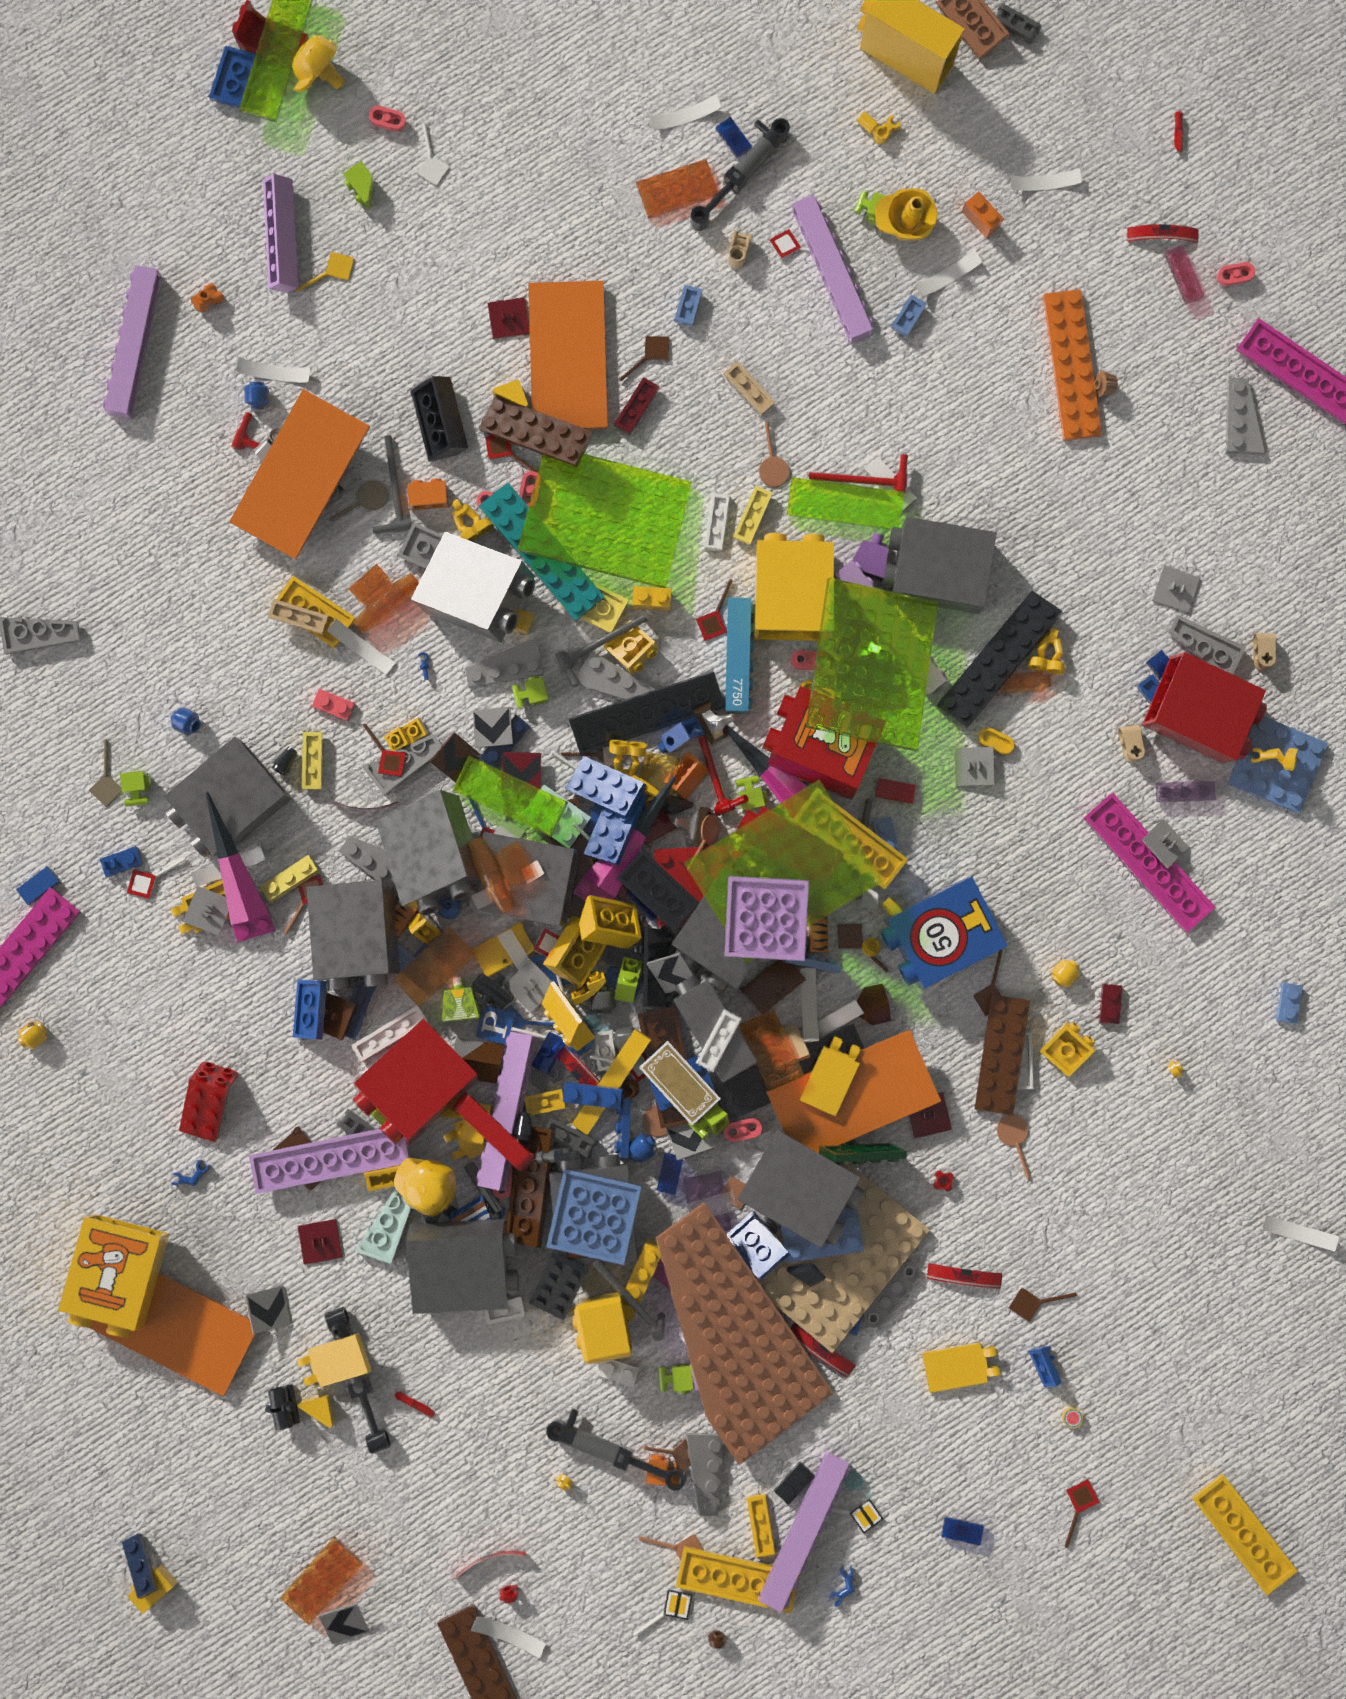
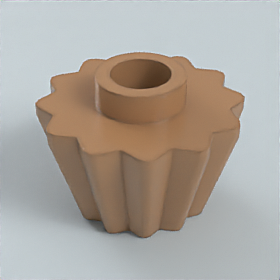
(1105, 383)

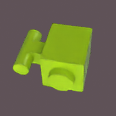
(864, 203)
(535, 692)
(135, 784)
(756, 796)
(714, 1120)
(680, 1377)

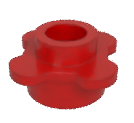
(948, 1181)
(509, 1594)

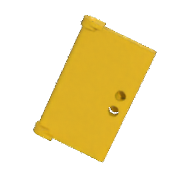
(492, 953)

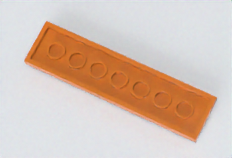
(1072, 365)

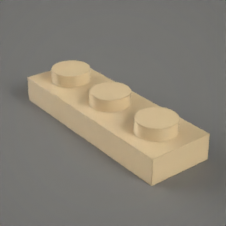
(749, 388)
(298, 616)

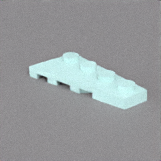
(386, 1231)

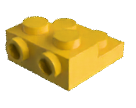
(632, 649)
(1069, 1048)

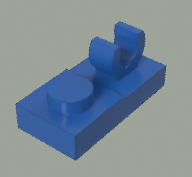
(121, 861)
(1044, 1366)

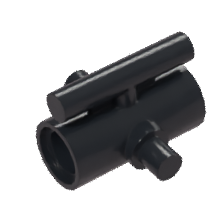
(492, 991)
(283, 1407)

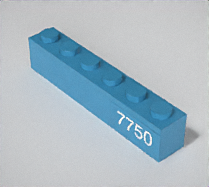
(738, 655)

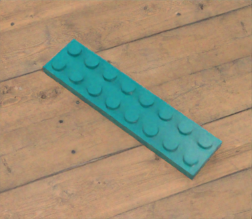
(564, 581)

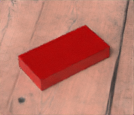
(895, 791)

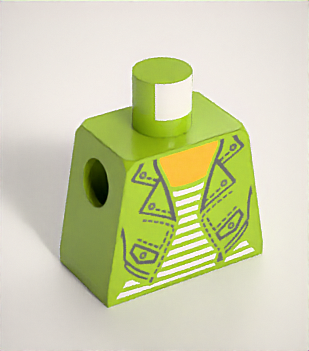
(459, 1002)

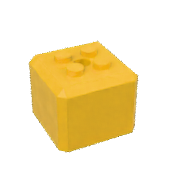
(601, 1328)

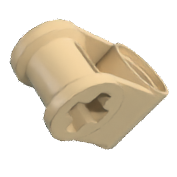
(739, 246)
(1264, 646)
(1131, 740)

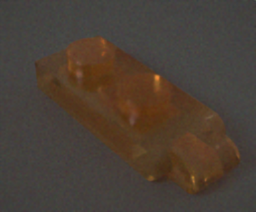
(1026, 683)

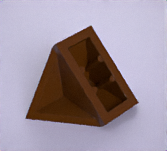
(874, 1005)
(486, 1061)

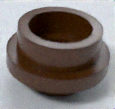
(627, 1091)
(717, 1639)

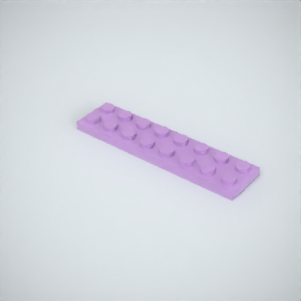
(325, 1160)

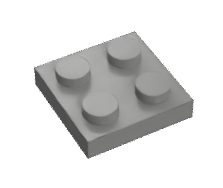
(419, 545)

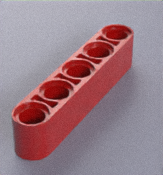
(493, 1131)

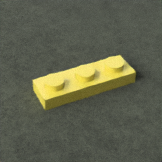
(752, 515)
(312, 760)
(289, 879)

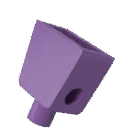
(872, 557)

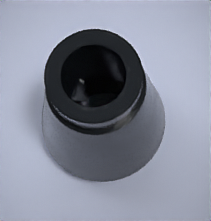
(284, 761)
(523, 1128)

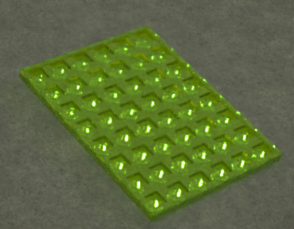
(606, 518)
(872, 664)

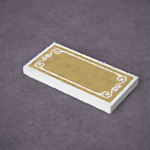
(679, 1083)

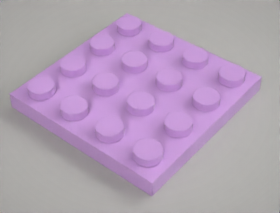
(766, 918)

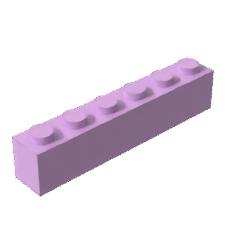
(280, 233)

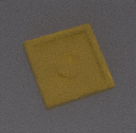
(659, 770)

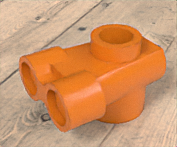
(207, 297)

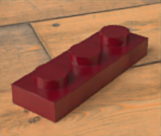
(636, 406)

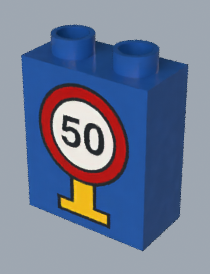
(943, 933)

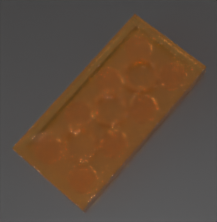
(677, 188)
(434, 966)
(771, 1050)
(321, 1580)

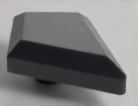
(674, 805)
(807, 1273)

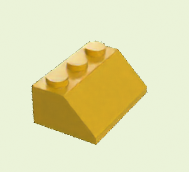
(609, 922)
(572, 956)
(566, 1018)

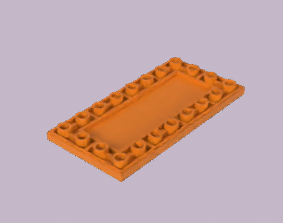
(568, 352)
(299, 474)
(884, 1089)
(190, 1335)

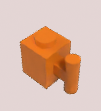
(660, 1461)

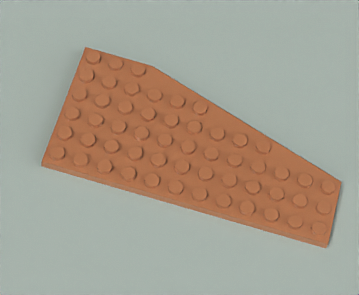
(739, 1346)

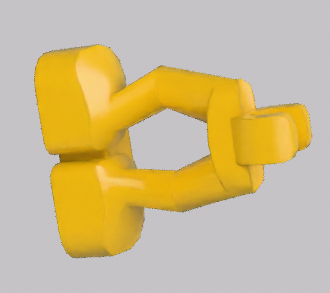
(480, 526)
(1051, 666)
(621, 748)
(1287, 761)

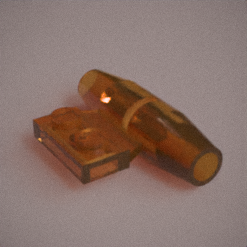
(380, 596)
(500, 871)

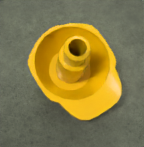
(314, 61)
(906, 214)
(426, 1185)

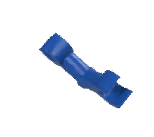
(191, 1180)
(849, 1589)

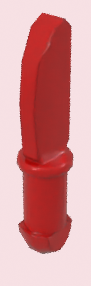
(1178, 134)
(415, 1404)

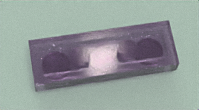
(1185, 791)

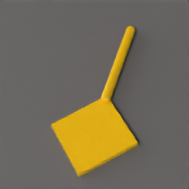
(338, 266)

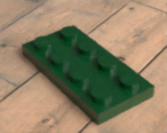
(863, 1152)

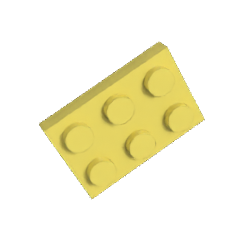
(606, 612)

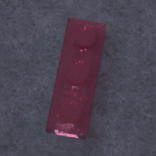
(1184, 274)

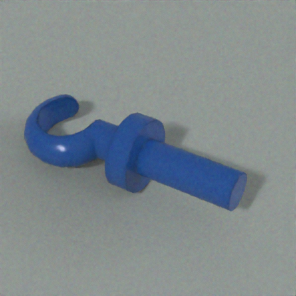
(424, 666)

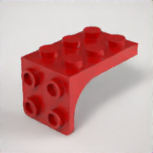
(250, 28)
(206, 1100)

